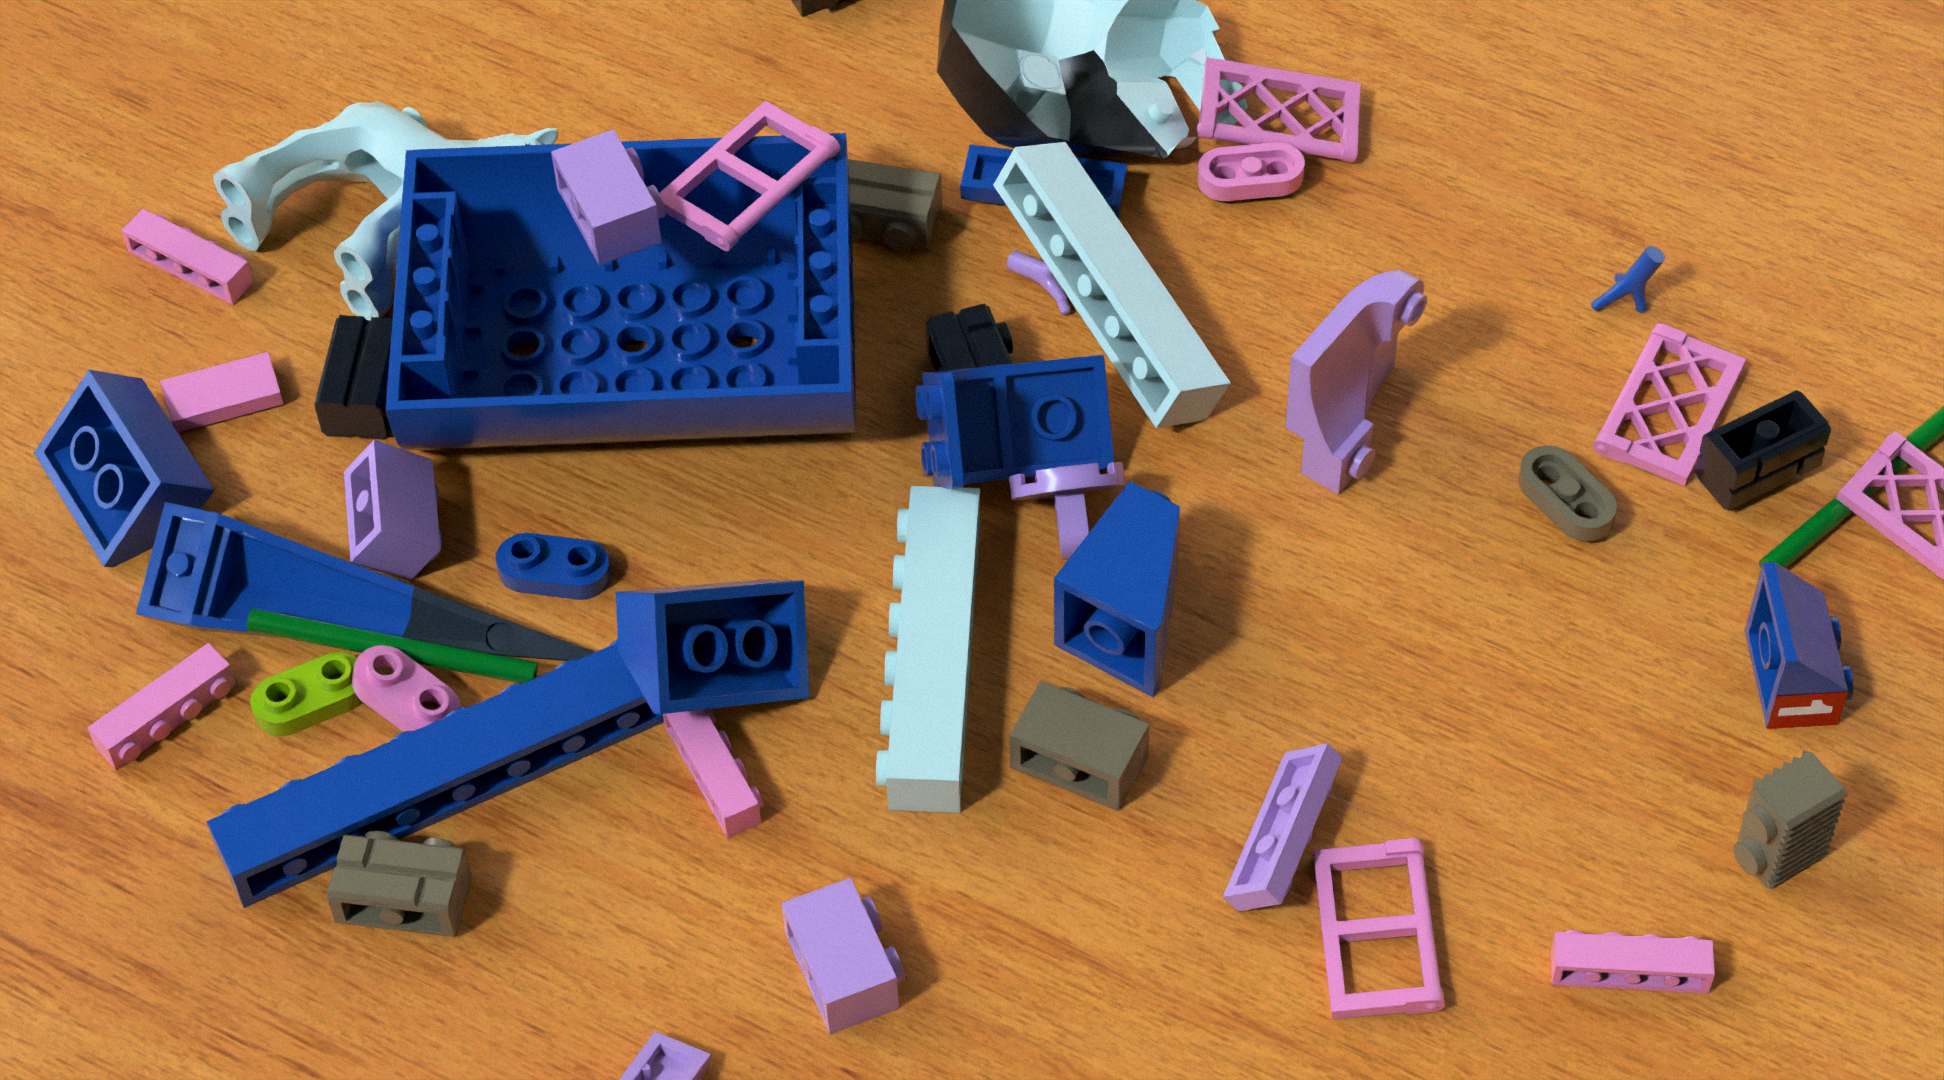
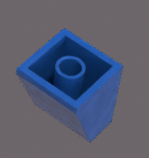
(1120, 589)

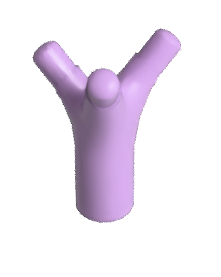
(1041, 274)

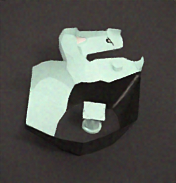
(1079, 71)

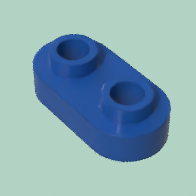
(551, 567)

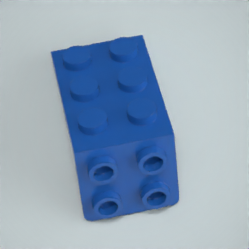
(1014, 419)

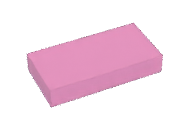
(221, 392)

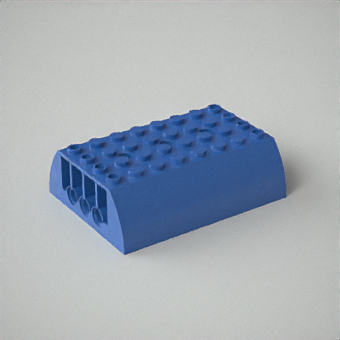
(502, 265)

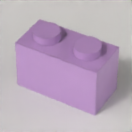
(607, 196)
(392, 510)
(842, 955)

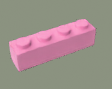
(188, 256)
(162, 706)
(715, 770)
(1632, 962)

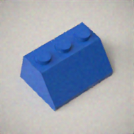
(119, 464)
(715, 643)

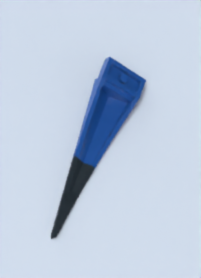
(216, 569)

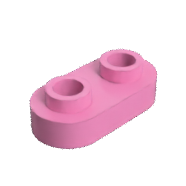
(1251, 171)
(401, 693)

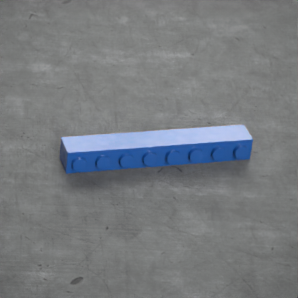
(431, 772)

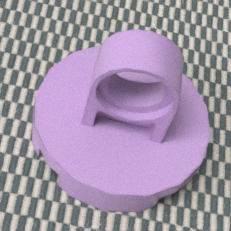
(1068, 488)

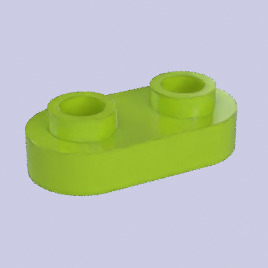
(310, 695)

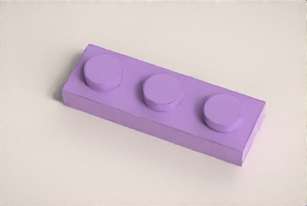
(1283, 828)

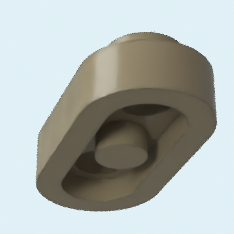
(1570, 496)

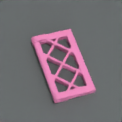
(1307, 87)
(1645, 452)
(1891, 522)

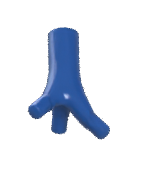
(1633, 281)

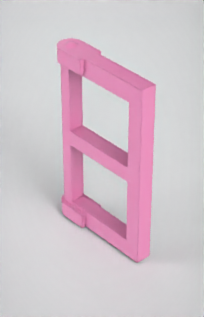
(720, 156)
(1408, 1000)

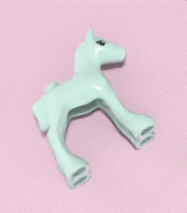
(357, 146)

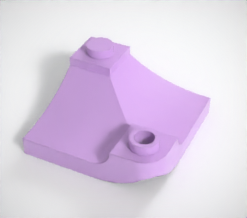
(1342, 370)

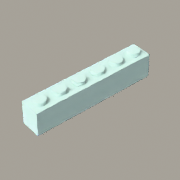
(1111, 284)
(932, 652)

